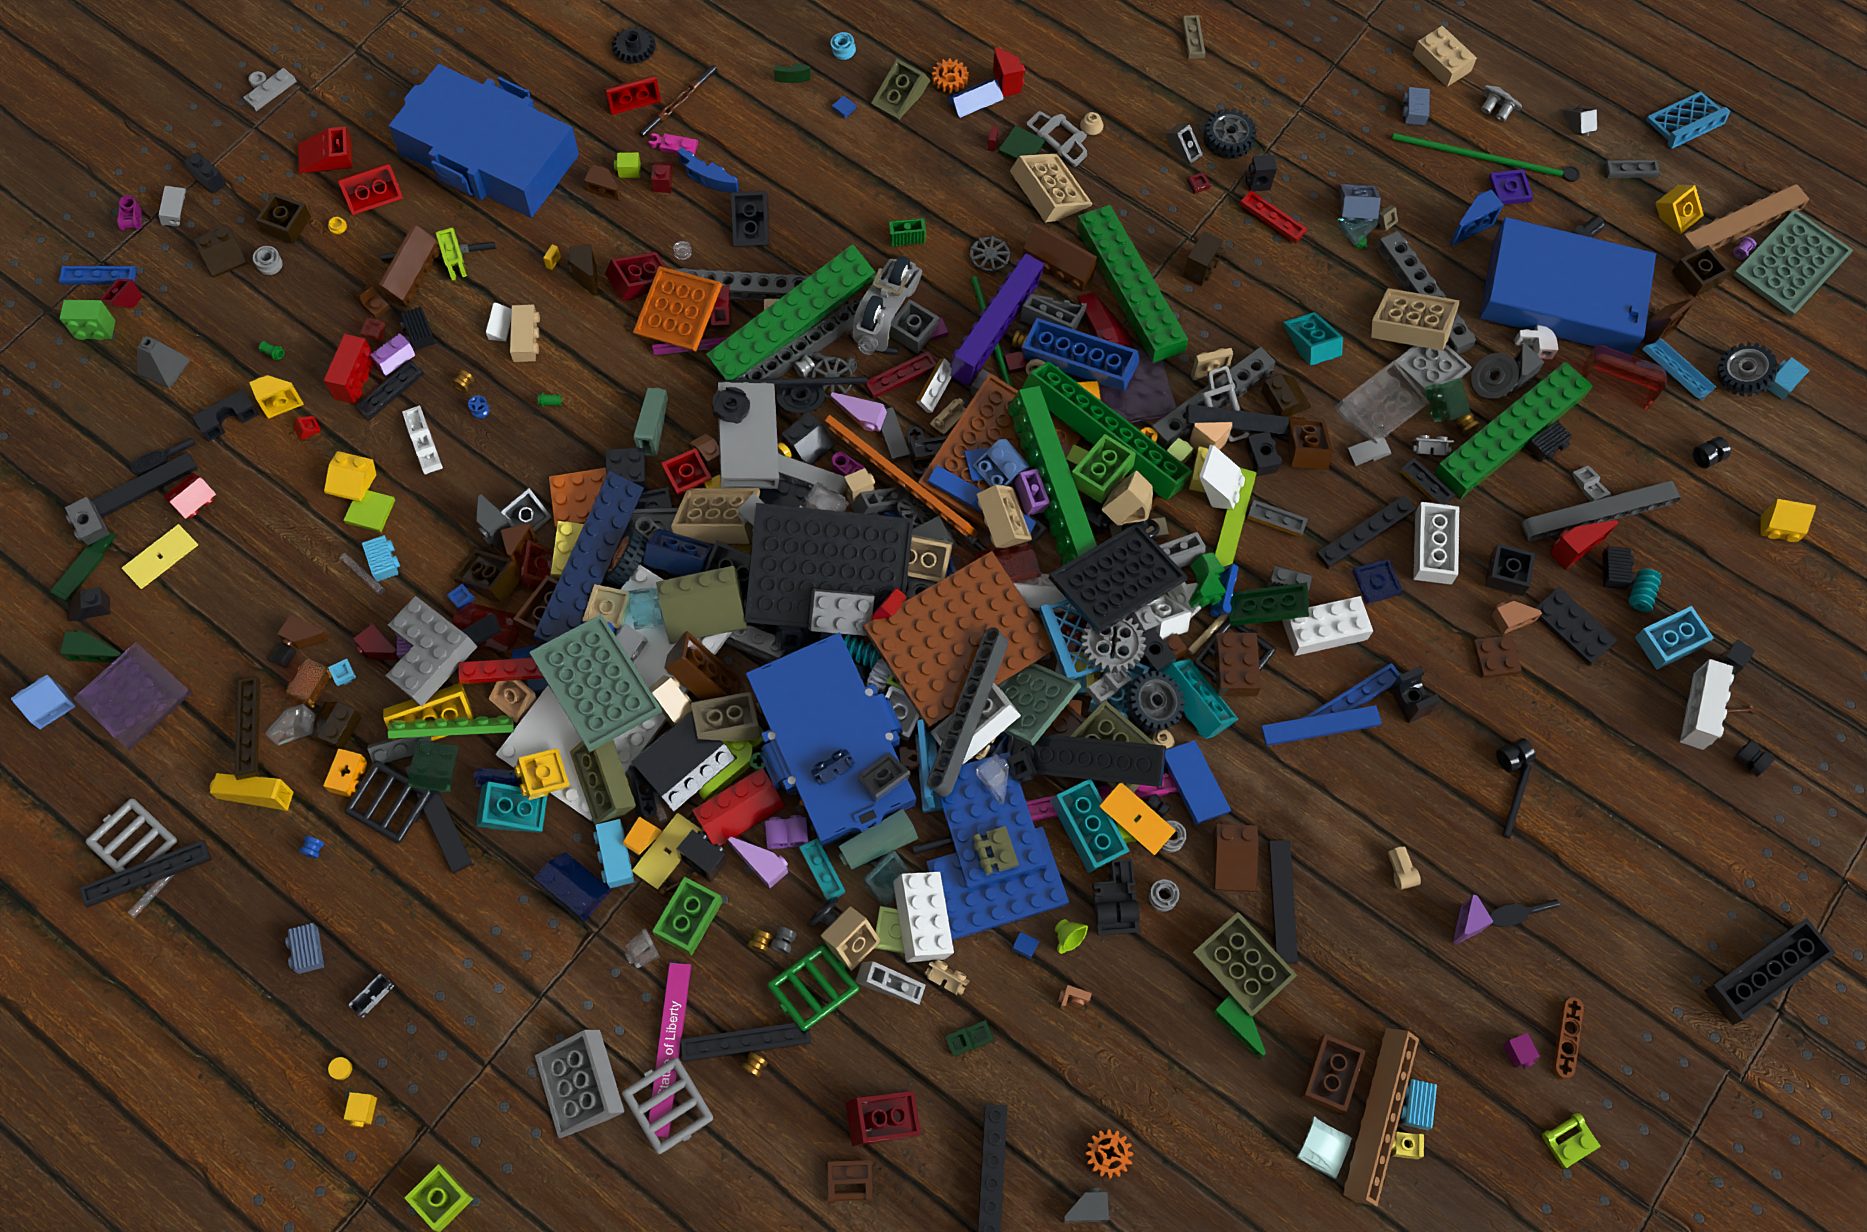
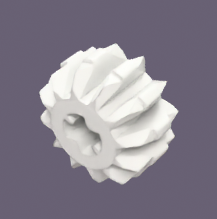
(879, 676)

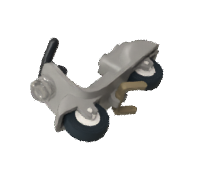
(881, 303)

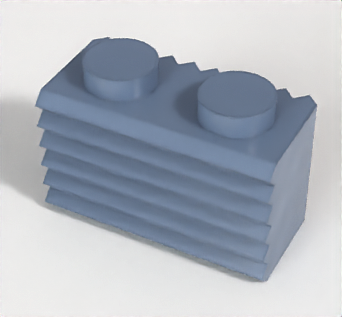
(1416, 106)
(305, 948)

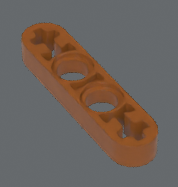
(1565, 1037)

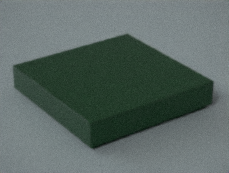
(1021, 143)

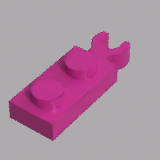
(672, 143)

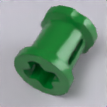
(754, 761)

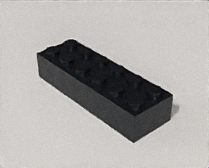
(1769, 971)

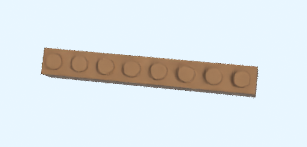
(1745, 220)
(1381, 1117)

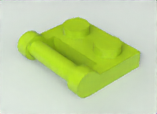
(1574, 1147)

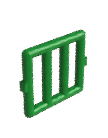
(819, 1012)

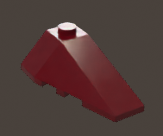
(1102, 321)

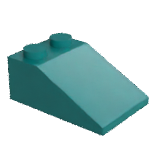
(1314, 338)
(506, 809)

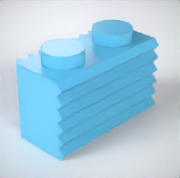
(1787, 377)
(380, 558)
(1419, 1105)

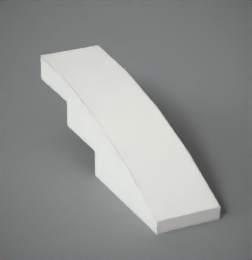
(422, 440)

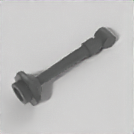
(851, 361)

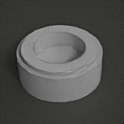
(257, 79)

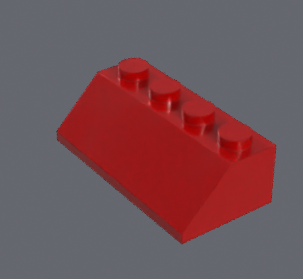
(738, 808)

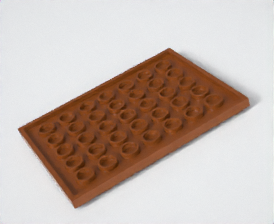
(981, 427)
(939, 631)

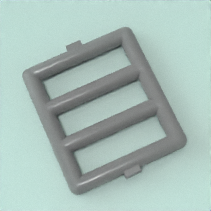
(109, 821)
(650, 1129)

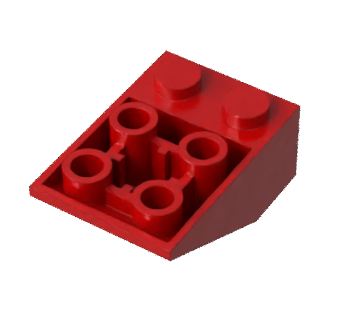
(326, 151)

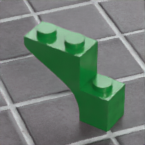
(1208, 588)

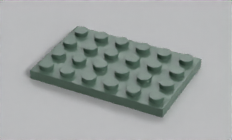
(1792, 263)
(595, 682)

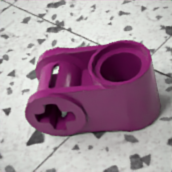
(129, 213)
(849, 467)

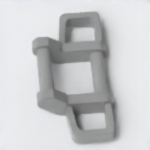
(1076, 139)
(1231, 394)

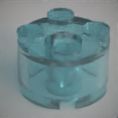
(643, 608)

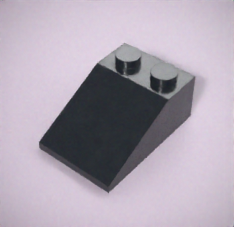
(750, 218)

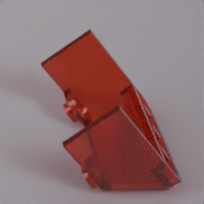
(1628, 368)

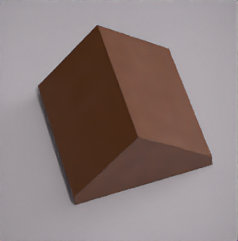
(514, 541)

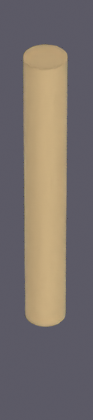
(1207, 633)

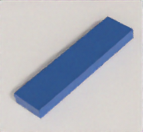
(95, 274)

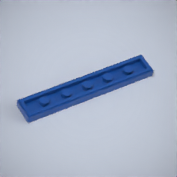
(962, 490)
(1360, 693)
(1321, 725)

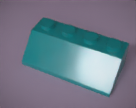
(1202, 704)
(1089, 826)

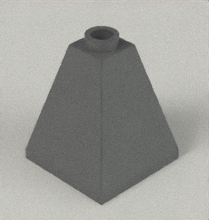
(159, 362)

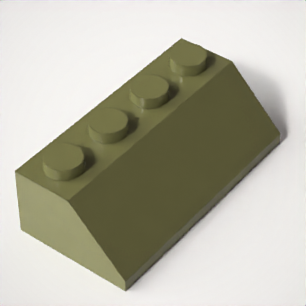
(603, 781)

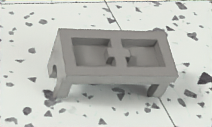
(171, 205)

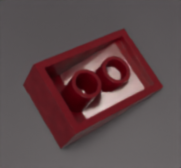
(633, 274)
(882, 1118)

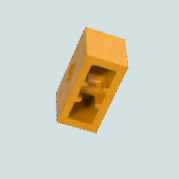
(346, 764)

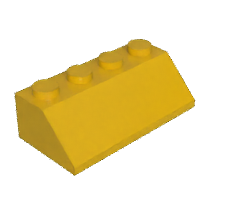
(444, 703)

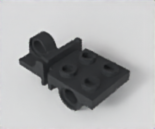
(1116, 903)

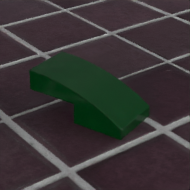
(796, 74)
(970, 1038)

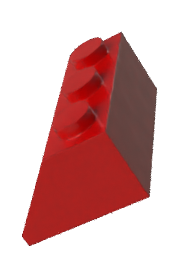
(632, 94)
(370, 188)

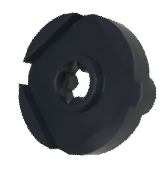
(730, 414)

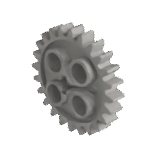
(1131, 646)

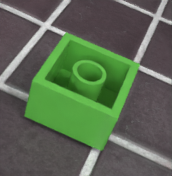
(87, 319)

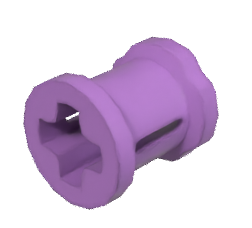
(1745, 246)

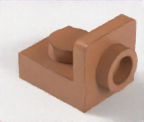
(1076, 995)

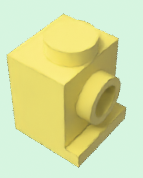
(1415, 1149)

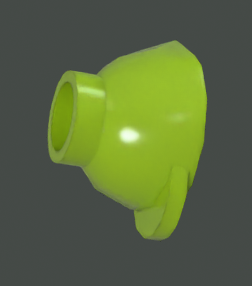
(1069, 935)

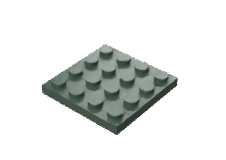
(1038, 698)

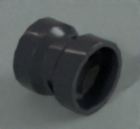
(1158, 806)

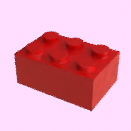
(349, 369)

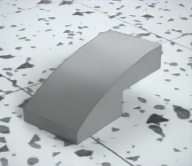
(1369, 450)
(1589, 484)
(1108, 686)

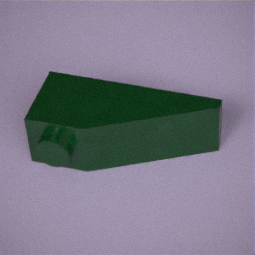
(85, 648)

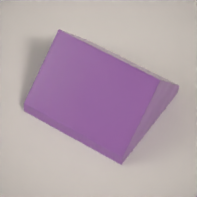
(1471, 920)

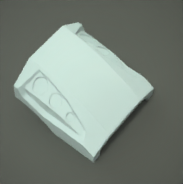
(1324, 1148)

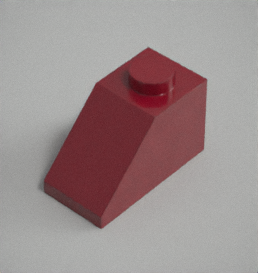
(662, 176)
(122, 294)
(375, 645)

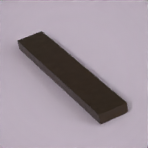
(247, 728)

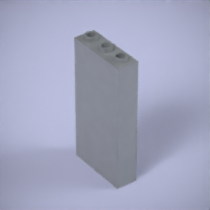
(750, 448)

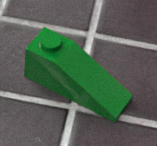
(1240, 1025)

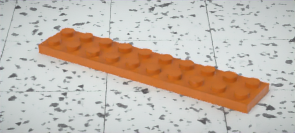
(900, 477)

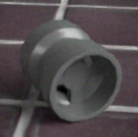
(783, 940)

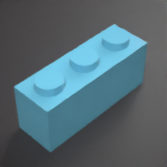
(613, 854)

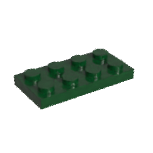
(1269, 604)

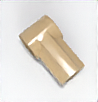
(1404, 873)

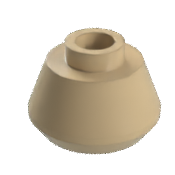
(1091, 124)
(1162, 738)

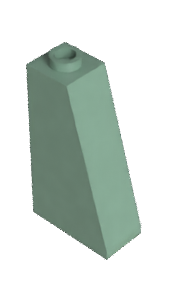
(651, 421)
(878, 840)

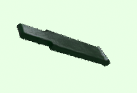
(81, 568)

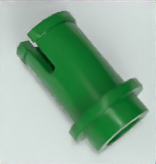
(275, 352)
(549, 399)

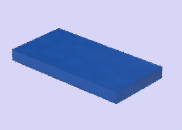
(1195, 782)

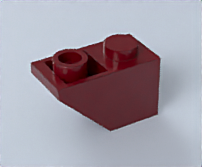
(721, 311)

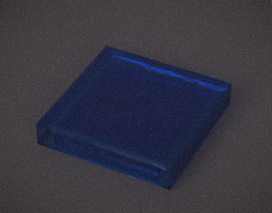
(1377, 581)

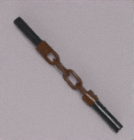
(662, 115)

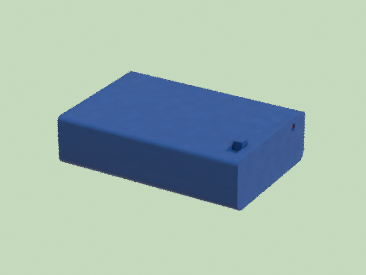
(1570, 284)

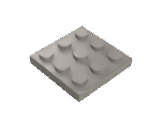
(1432, 366)

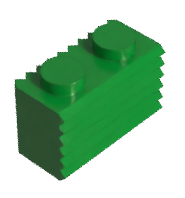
(907, 232)

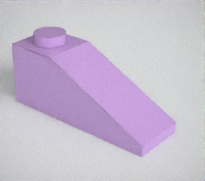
(866, 413)
(761, 861)

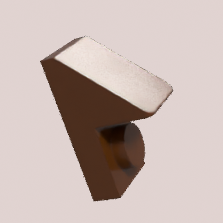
(371, 301)

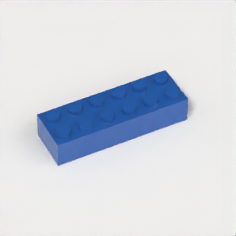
(1081, 354)

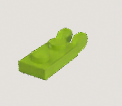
(451, 251)

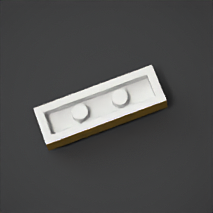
(935, 386)

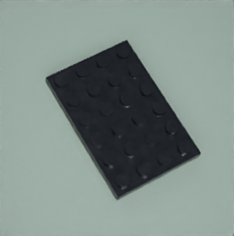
(1117, 578)

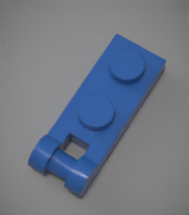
(1228, 581)

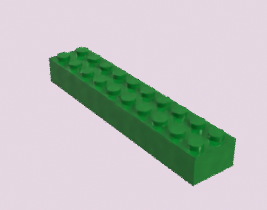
(1132, 284)
(793, 314)
(1094, 419)
(1512, 430)
(1044, 452)

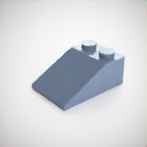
(1359, 202)

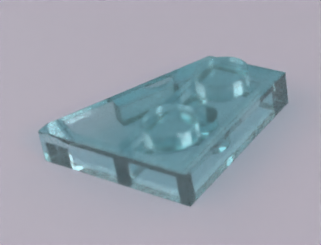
(1357, 228)

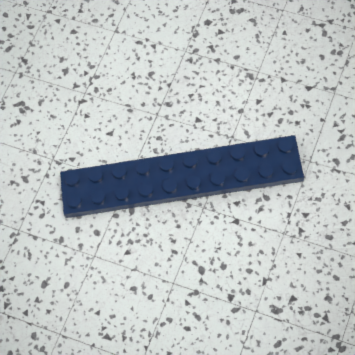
(589, 557)

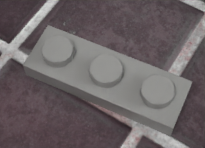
(269, 89)

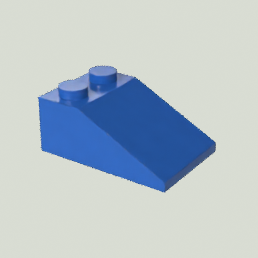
(1479, 216)

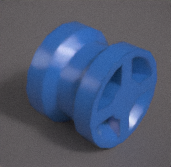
(474, 404)
(311, 847)

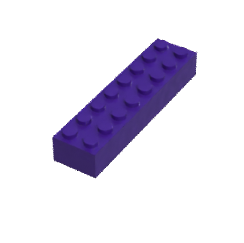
(996, 319)

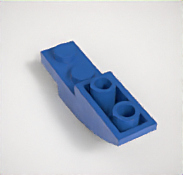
(709, 176)

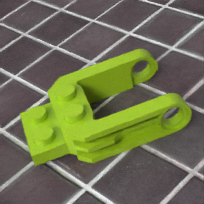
(742, 752)

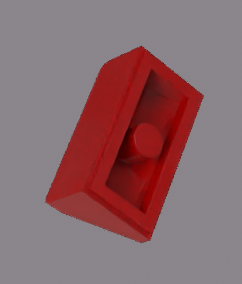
(889, 605)

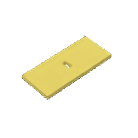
(148, 566)
(656, 863)

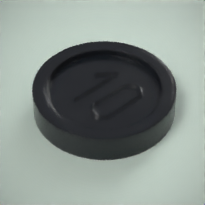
(1571, 173)

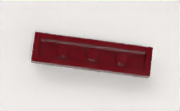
(900, 375)

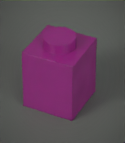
(1521, 1051)

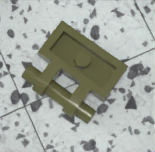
(1001, 848)

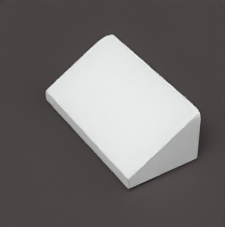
(499, 323)

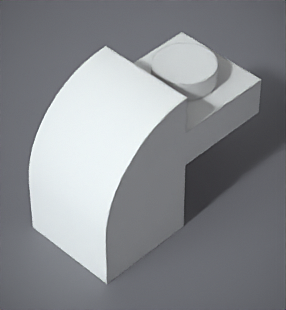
(1542, 340)

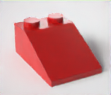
(1579, 541)

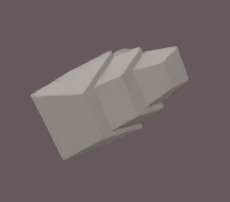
(1497, 95)

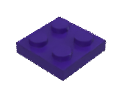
(1511, 186)

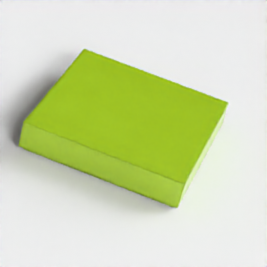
(370, 512)

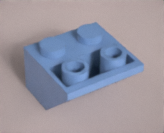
(1001, 464)
(43, 701)

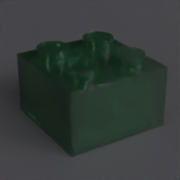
(1447, 400)
(433, 766)

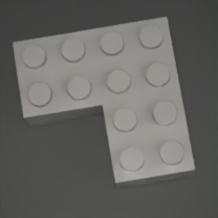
(434, 650)

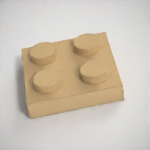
(1210, 361)
(610, 603)

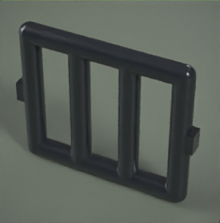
(1209, 649)
(382, 827)

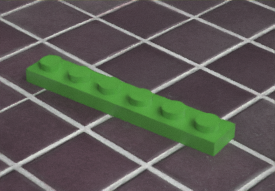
(445, 727)

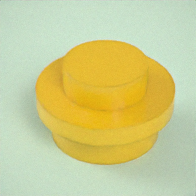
(337, 225)

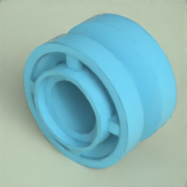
(843, 46)

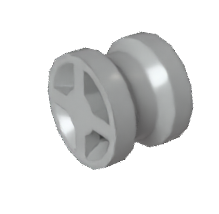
(804, 366)

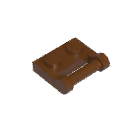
(849, 1174)

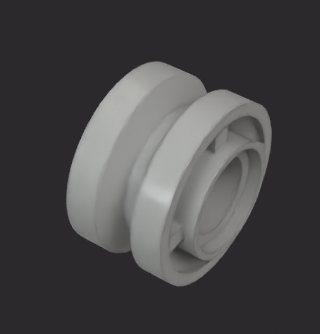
(267, 260)
(1180, 834)
(1163, 886)

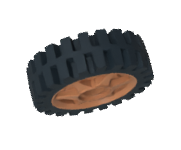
(626, 558)

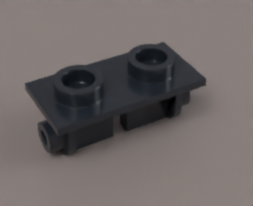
(371, 995)

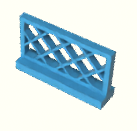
(1696, 126)
(1680, 368)
(1058, 643)
(927, 753)

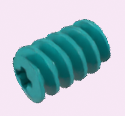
(1645, 590)
(861, 651)

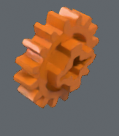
(950, 75)
(1118, 1158)

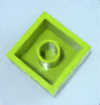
(439, 1198)

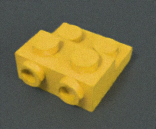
(541, 774)

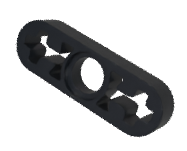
(925, 463)
(649, 804)

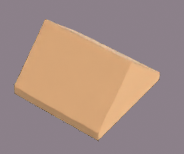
(1210, 434)
(513, 698)

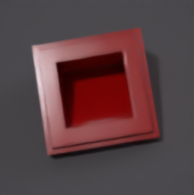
(306, 427)

